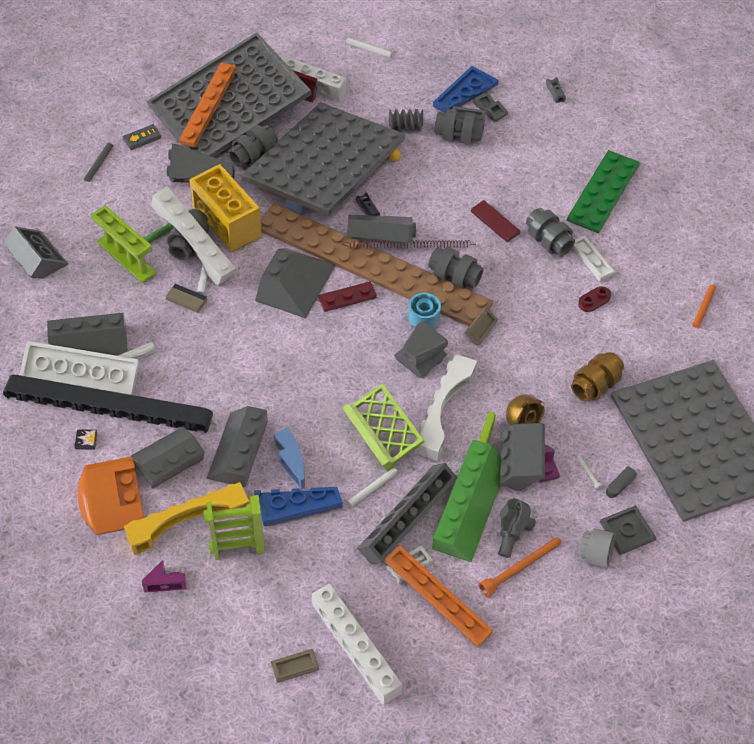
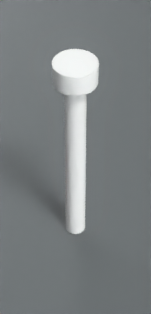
(598, 485)

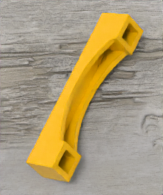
(145, 531)

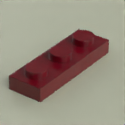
(347, 296)

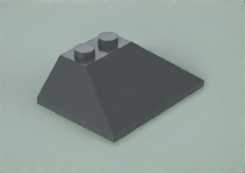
(293, 281)

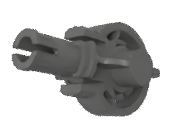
(513, 524)

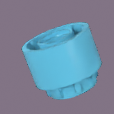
(424, 308)

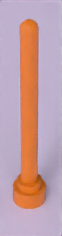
(490, 585)

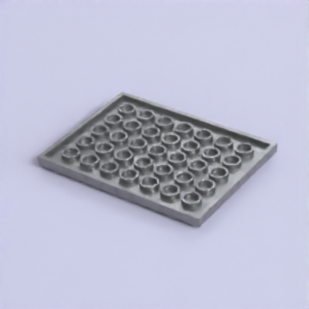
(255, 96)
(323, 158)
(693, 437)

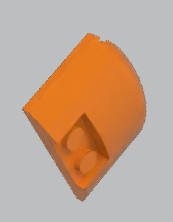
(109, 495)

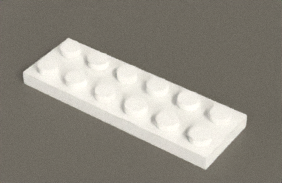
(80, 367)

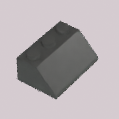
(34, 252)
(522, 455)
(168, 456)

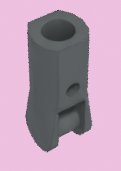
(556, 90)
(621, 482)

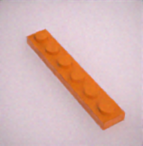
(208, 105)
(438, 596)

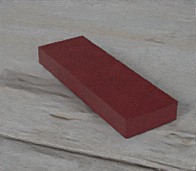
(495, 221)

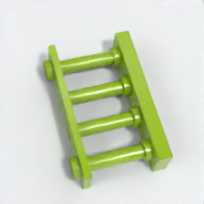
(124, 244)
(253, 520)

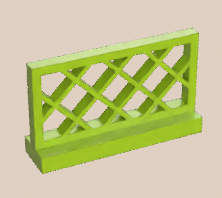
(368, 432)

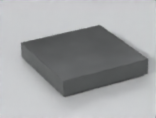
(629, 528)

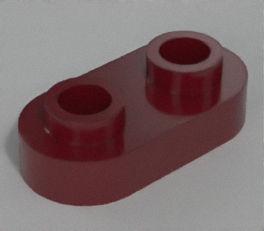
(595, 299)

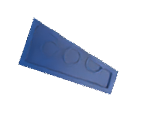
(465, 88)
(294, 504)

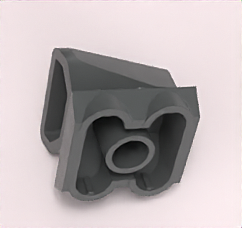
(422, 350)

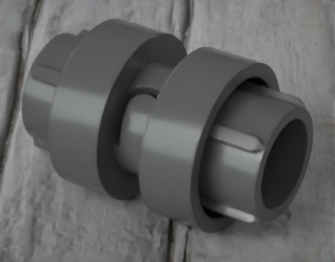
(467, 127)
(249, 147)
(554, 235)
(178, 245)
(463, 270)

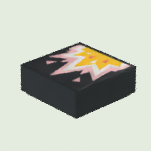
(86, 439)

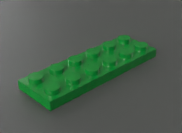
(603, 191)

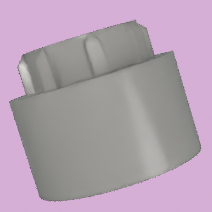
(597, 547)

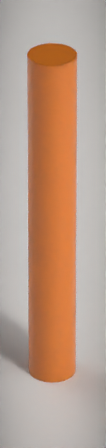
(704, 306)

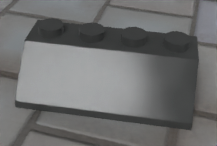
(91, 333)
(239, 446)

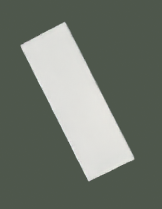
(593, 259)

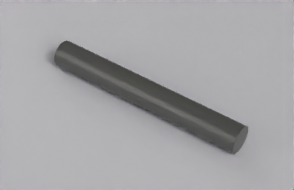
(98, 162)

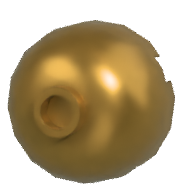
(524, 410)

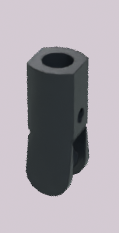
(368, 207)

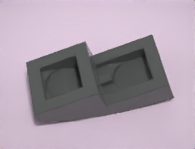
(493, 109)

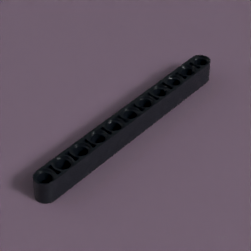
(108, 402)

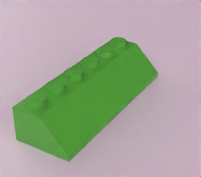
(469, 503)

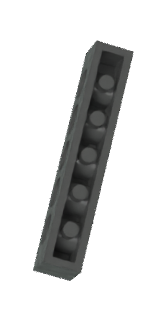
(407, 513)

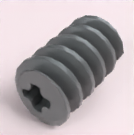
(406, 119)

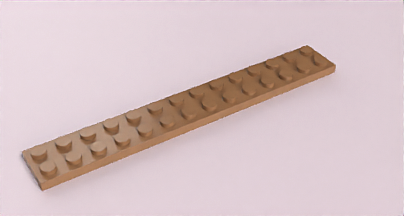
(370, 263)

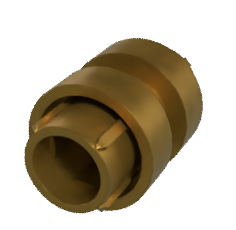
(595, 378)

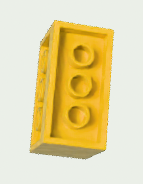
(227, 206)

